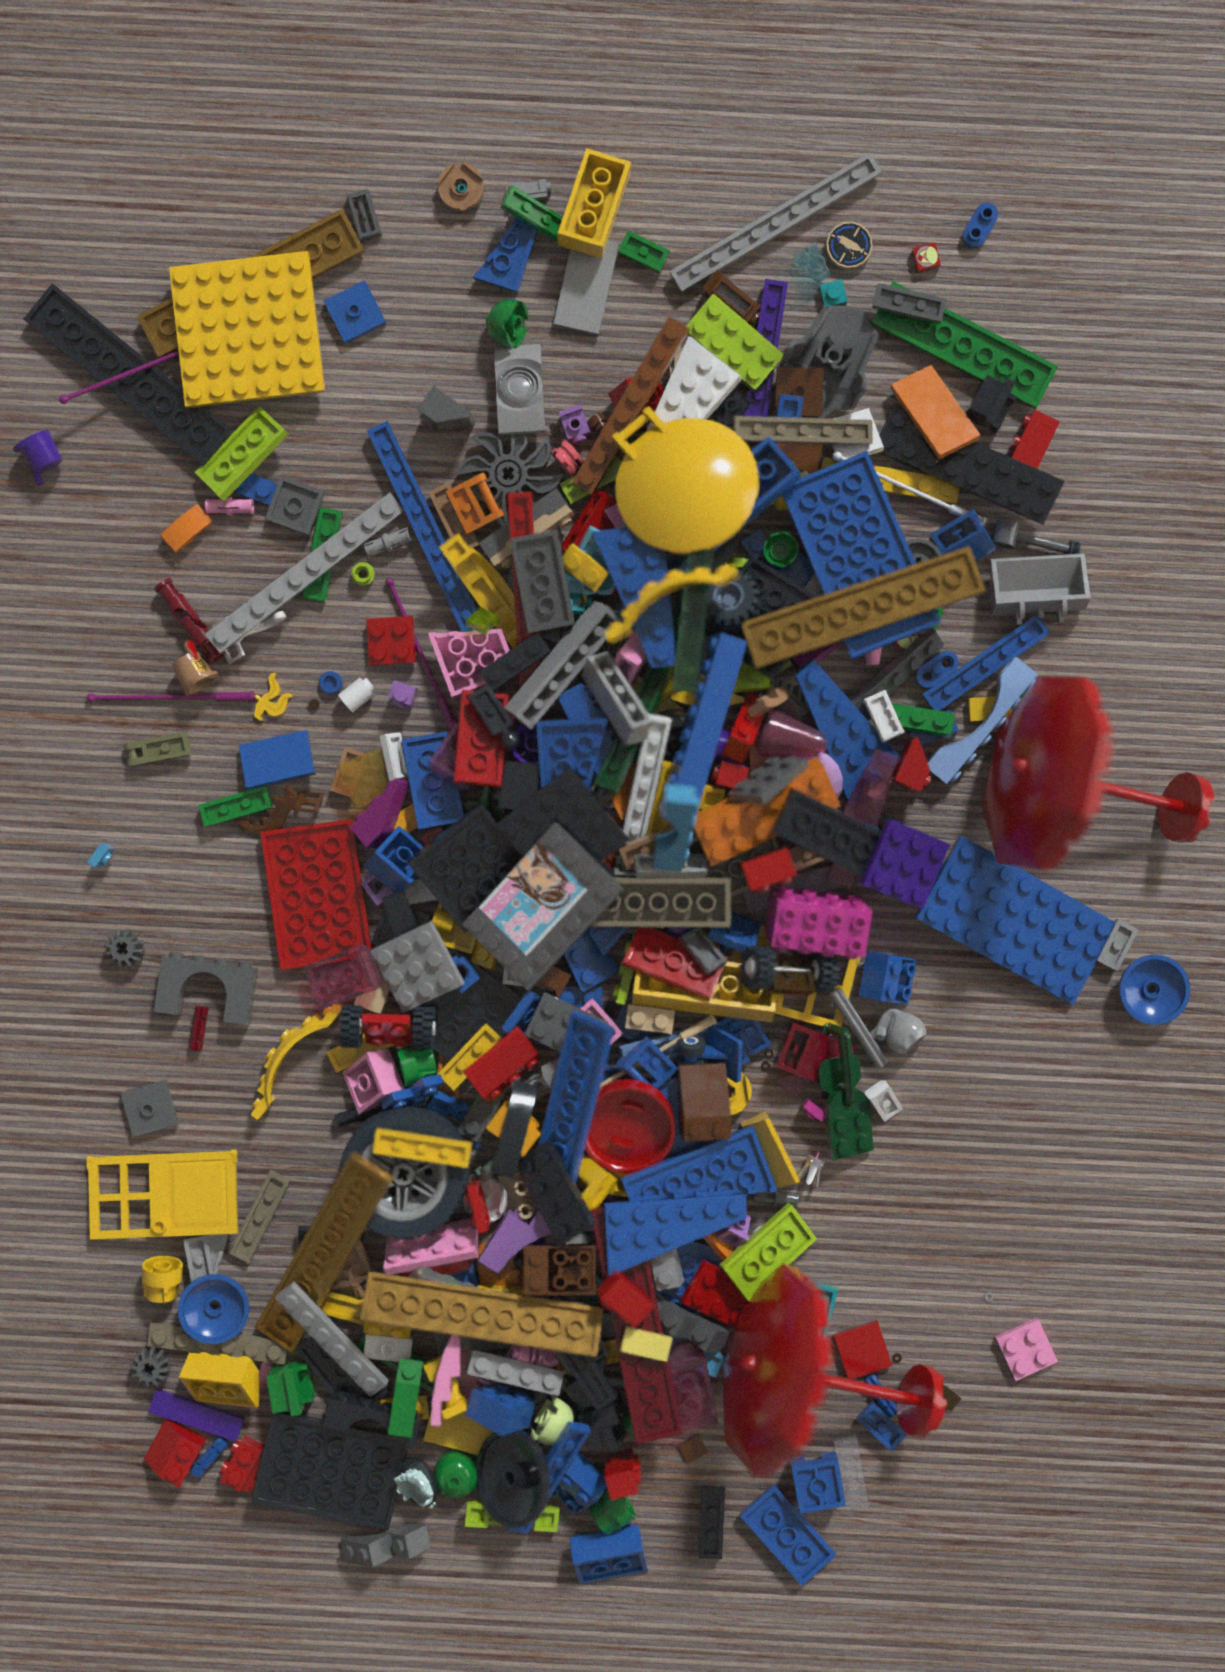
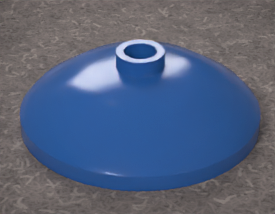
(1169, 993)
(208, 1323)

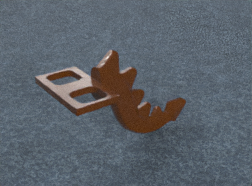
(284, 805)

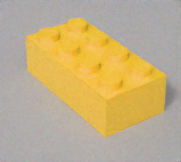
(594, 203)

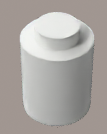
(357, 694)

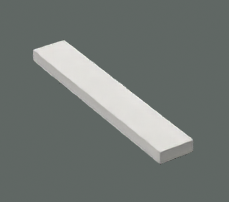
(646, 778)

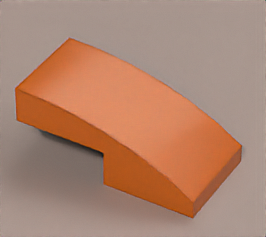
(185, 528)

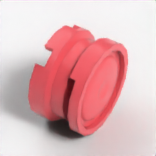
(567, 458)

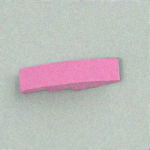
(449, 1367)

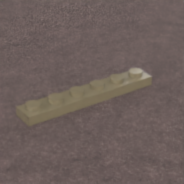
(804, 430)
(243, 1344)

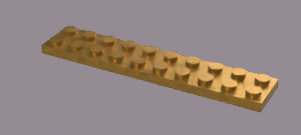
(327, 241)
(863, 607)
(327, 1245)
(482, 1314)

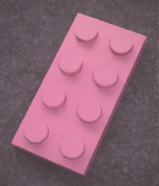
(445, 1245)

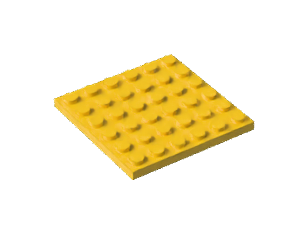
(247, 329)

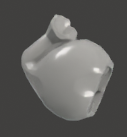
(899, 1030)

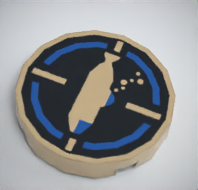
(849, 245)

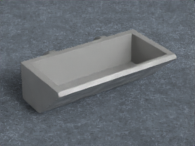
(1039, 585)

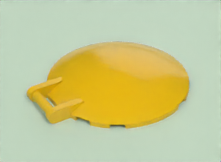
(684, 482)

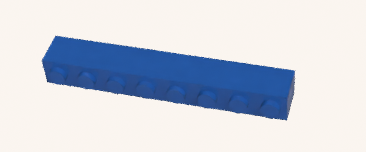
(707, 713)

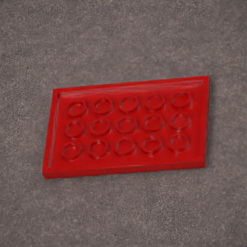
(315, 891)

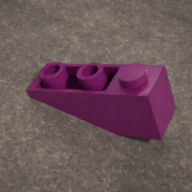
(381, 816)

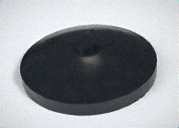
(513, 1478)

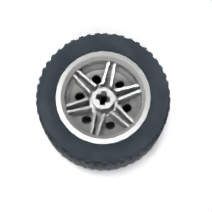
(440, 1194)

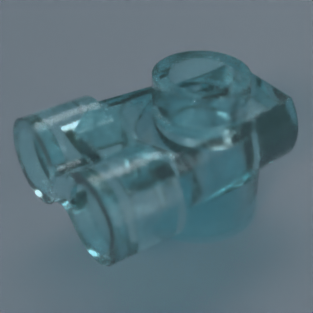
(810, 260)

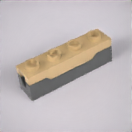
(548, 515)

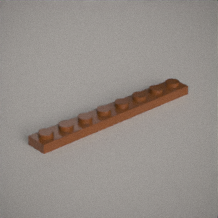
(631, 403)

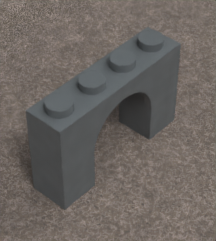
(237, 979)

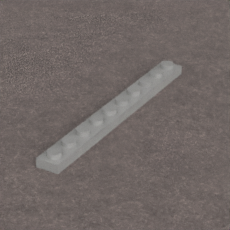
(775, 222)
(304, 573)

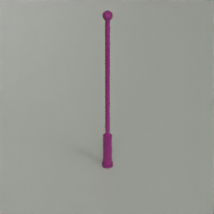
(63, 399)
(218, 696)
(441, 700)

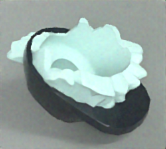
(417, 1482)

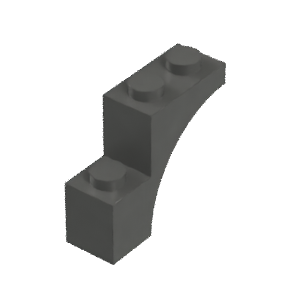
(684, 1324)
(380, 1547)

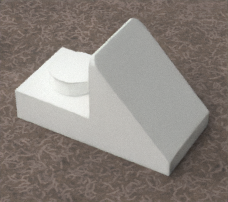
(883, 1100)

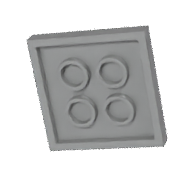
(417, 966)

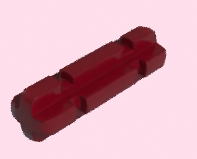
(198, 1028)

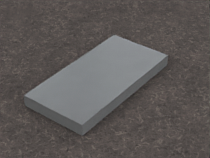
(586, 290)

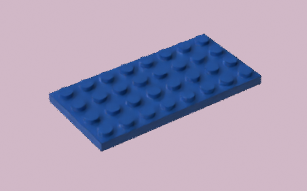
(853, 539)
(1015, 920)

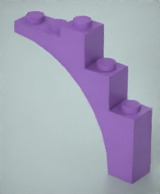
(512, 1236)

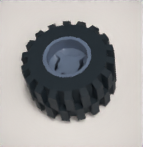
(733, 604)

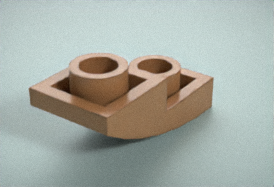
(773, 698)

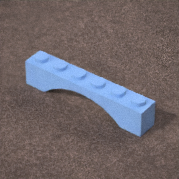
(1012, 682)

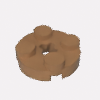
(458, 174)

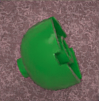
(506, 322)
(456, 1474)

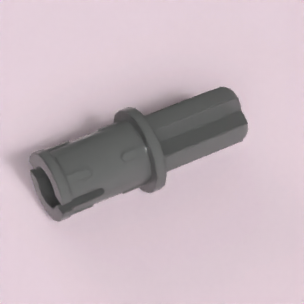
(776, 1198)

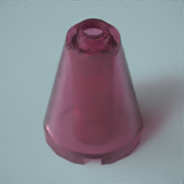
(791, 737)

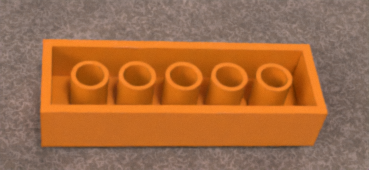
(736, 827)

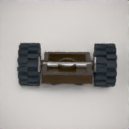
(788, 971)

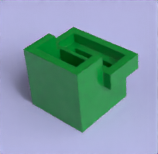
(290, 1387)

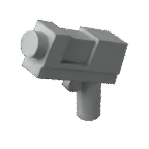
(537, 190)

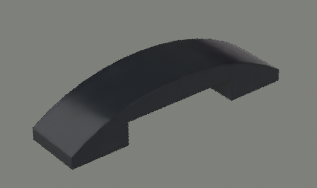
(514, 1129)

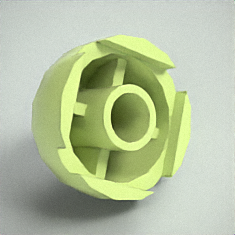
(551, 1421)

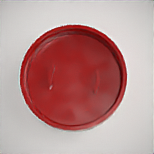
(630, 1126)

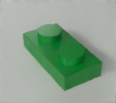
(643, 252)

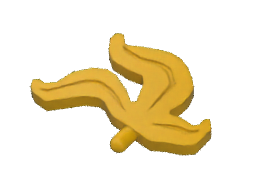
(271, 708)

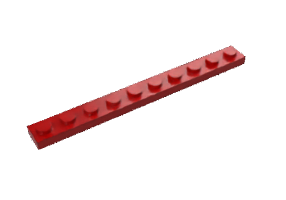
(521, 524)

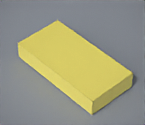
(646, 1343)

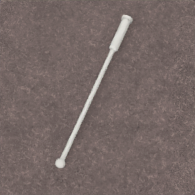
(953, 509)

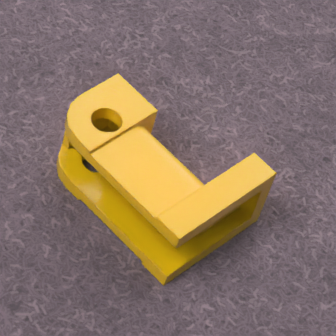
(598, 1182)
(459, 1399)

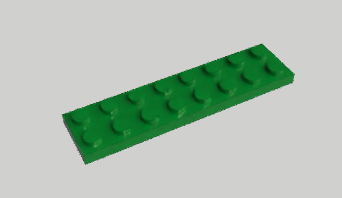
(972, 351)

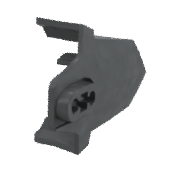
(842, 345)

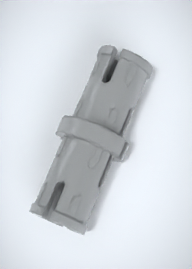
(387, 542)

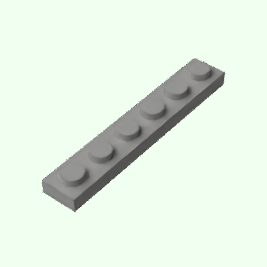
(331, 1339)

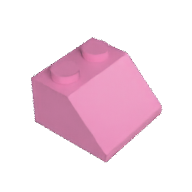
(372, 1079)

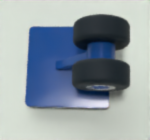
(720, 1048)

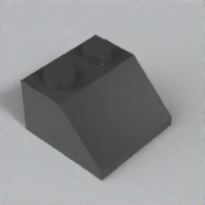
(443, 413)

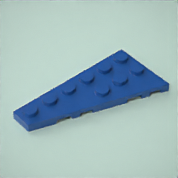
(848, 732)

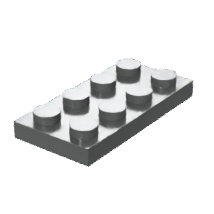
(542, 581)

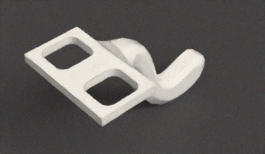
(269, 622)

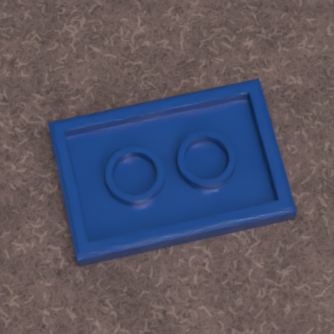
(277, 759)

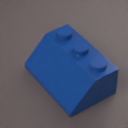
(608, 1555)

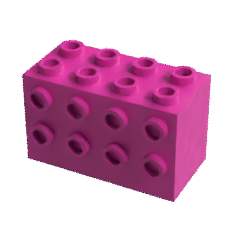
(817, 922)

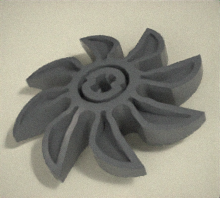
(509, 462)

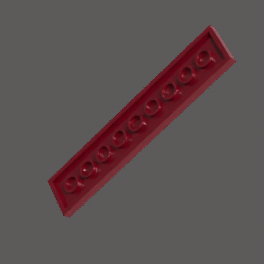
(645, 1379)

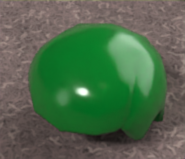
(780, 549)

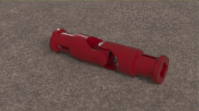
(191, 623)

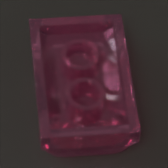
(343, 976)
(692, 1387)

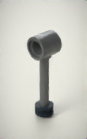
(1007, 534)

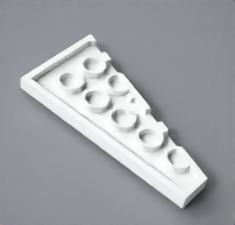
(696, 385)

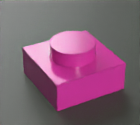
(812, 1110)

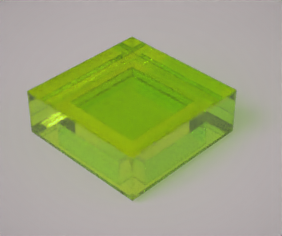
(482, 620)

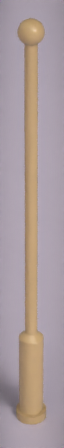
(688, 1033)

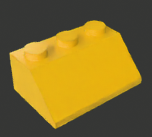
(773, 1150)
(221, 1379)

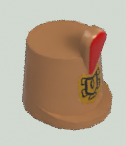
(193, 671)

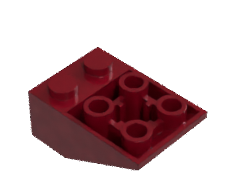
(805, 1050)

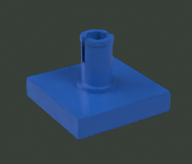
(740, 934)

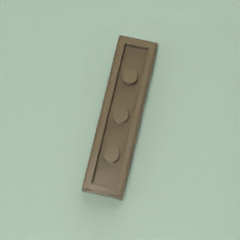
(259, 1216)

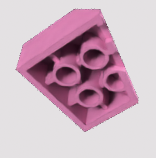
(464, 655)

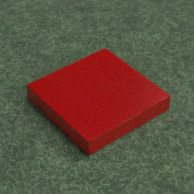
(862, 1349)

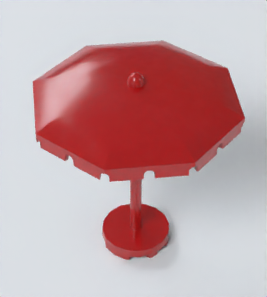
(1047, 782)
(778, 1375)

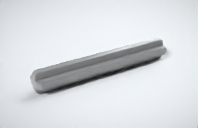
(858, 1028)

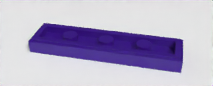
(196, 1414)

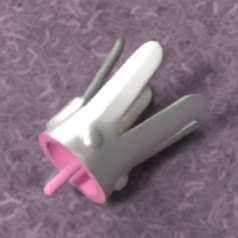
(814, 1172)

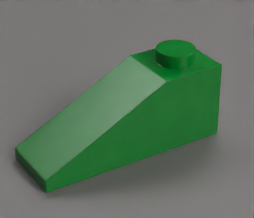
(405, 1398)

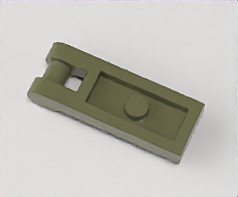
(158, 749)

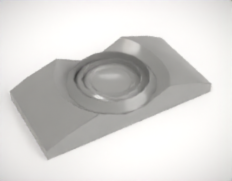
(519, 389)

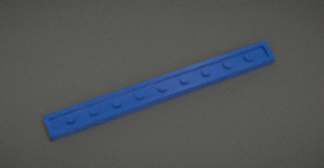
(422, 521)

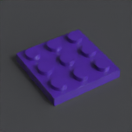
(905, 863)

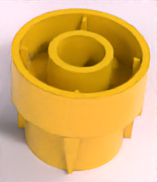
(161, 1278)

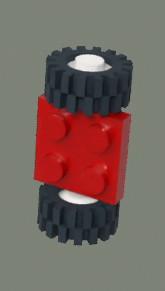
(387, 1028)

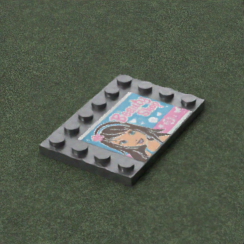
(542, 906)

